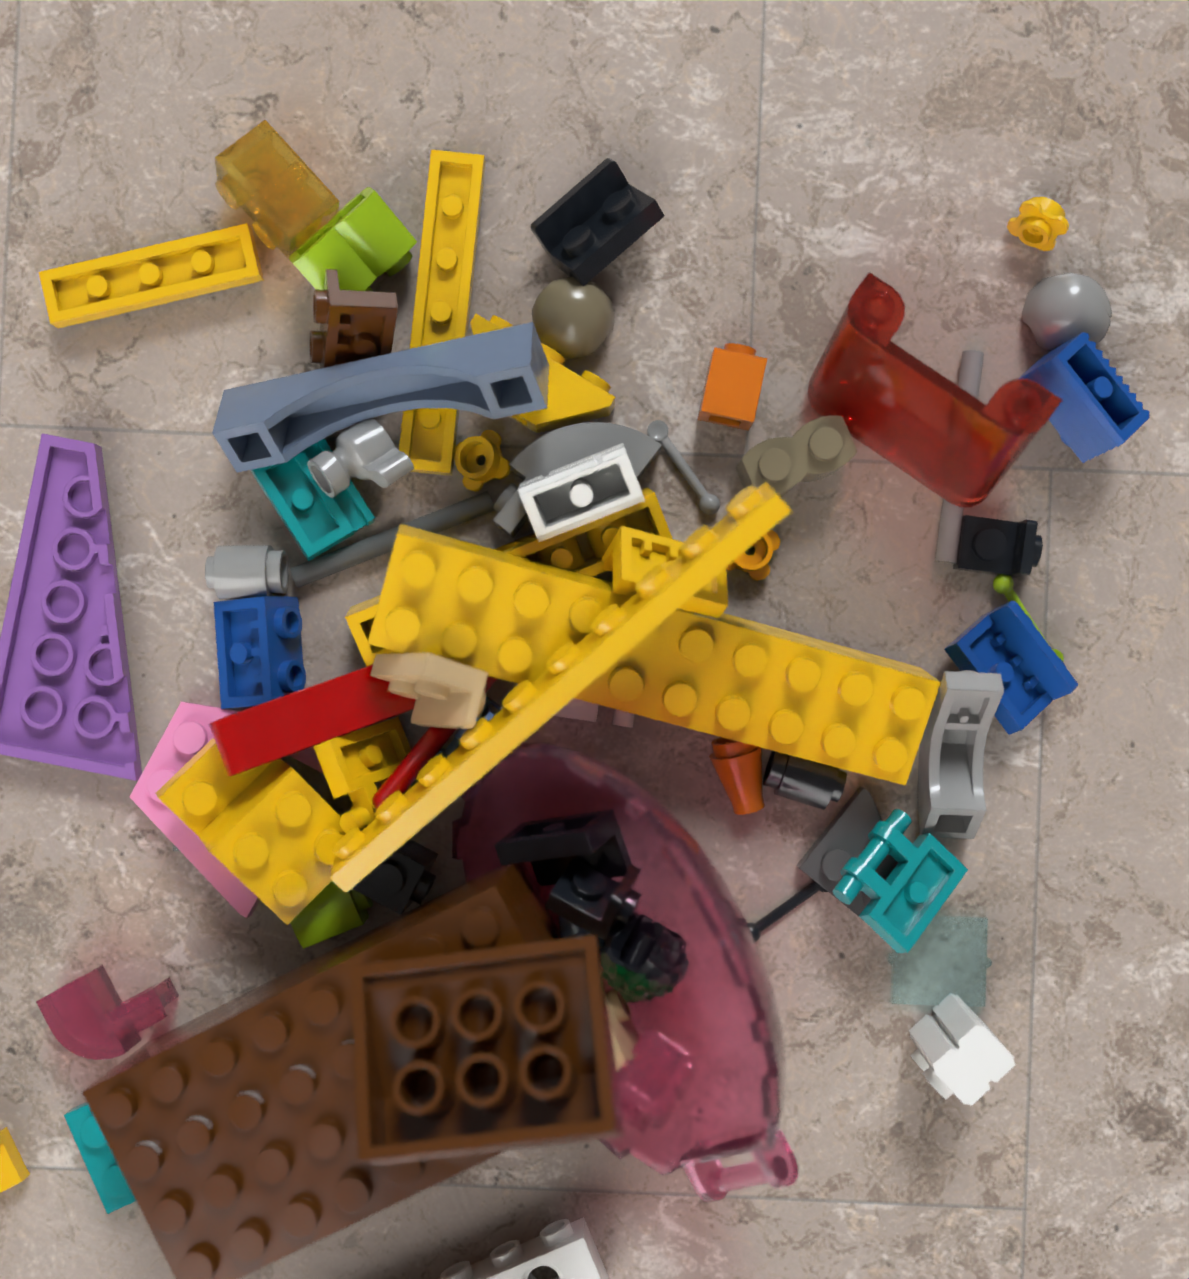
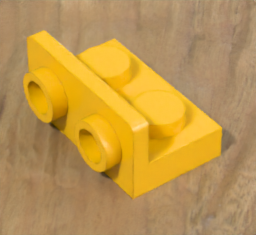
(637, 552)

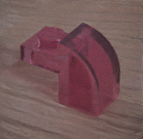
(94, 1020)

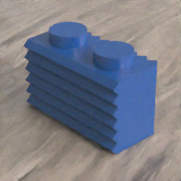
(1095, 403)

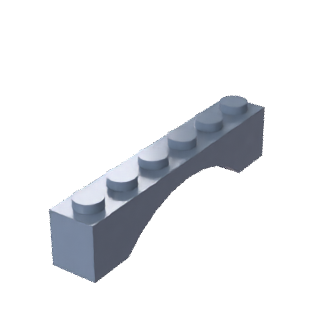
(480, 373)

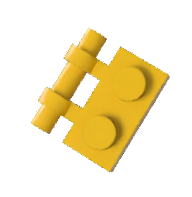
(358, 762)

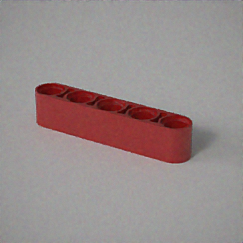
(305, 719)

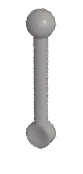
(658, 431)

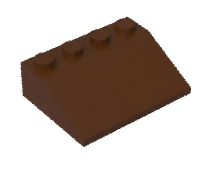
(483, 1052)

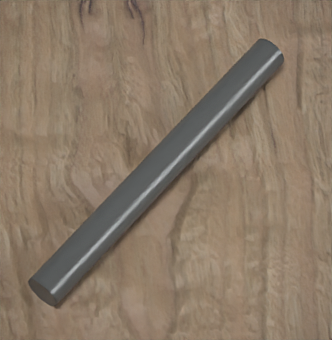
(384, 541)

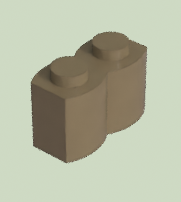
(808, 456)

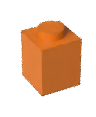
(732, 386)

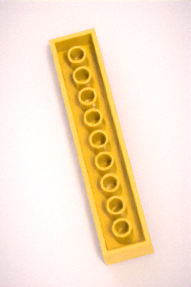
(687, 672)

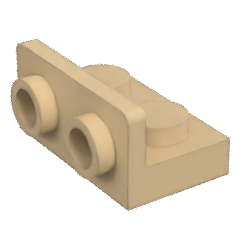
(443, 689)

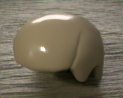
(573, 317)

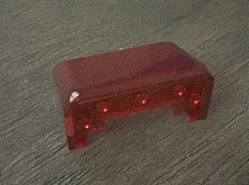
(915, 412)

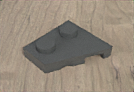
(842, 840)

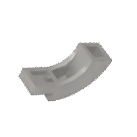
(565, 447)
(953, 754)

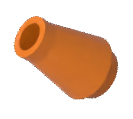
(740, 773)

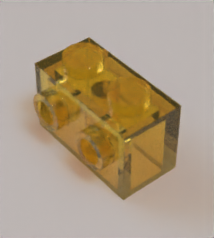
(274, 189)

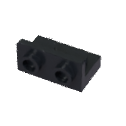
(595, 222)

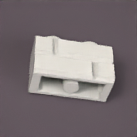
(580, 492)
(959, 1051)

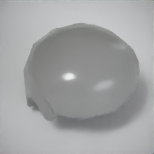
(1065, 307)

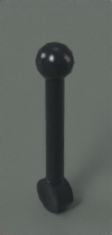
(783, 909)

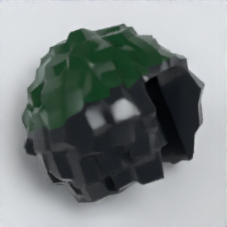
(643, 959)

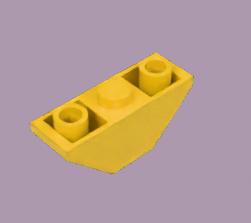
(570, 396)

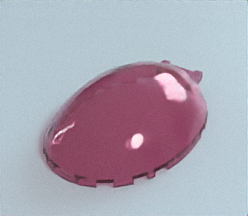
(722, 1006)

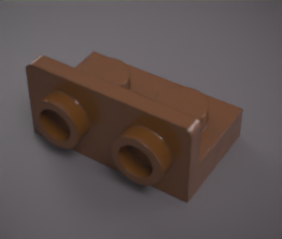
(351, 323)

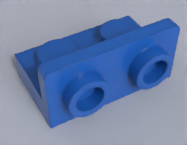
(258, 649)

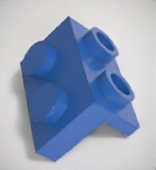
(1029, 668)

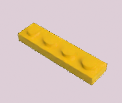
(151, 276)

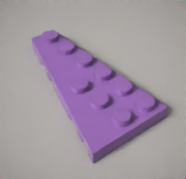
(63, 625)

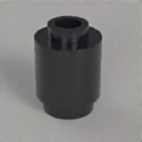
(804, 780)

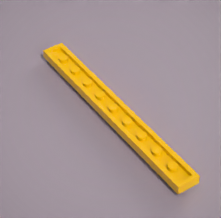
(568, 673)

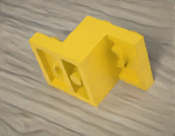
(259, 826)

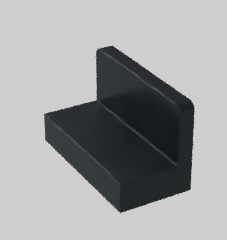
(555, 841)

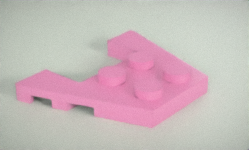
(180, 742)

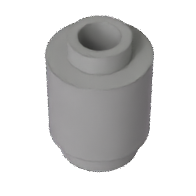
(247, 571)

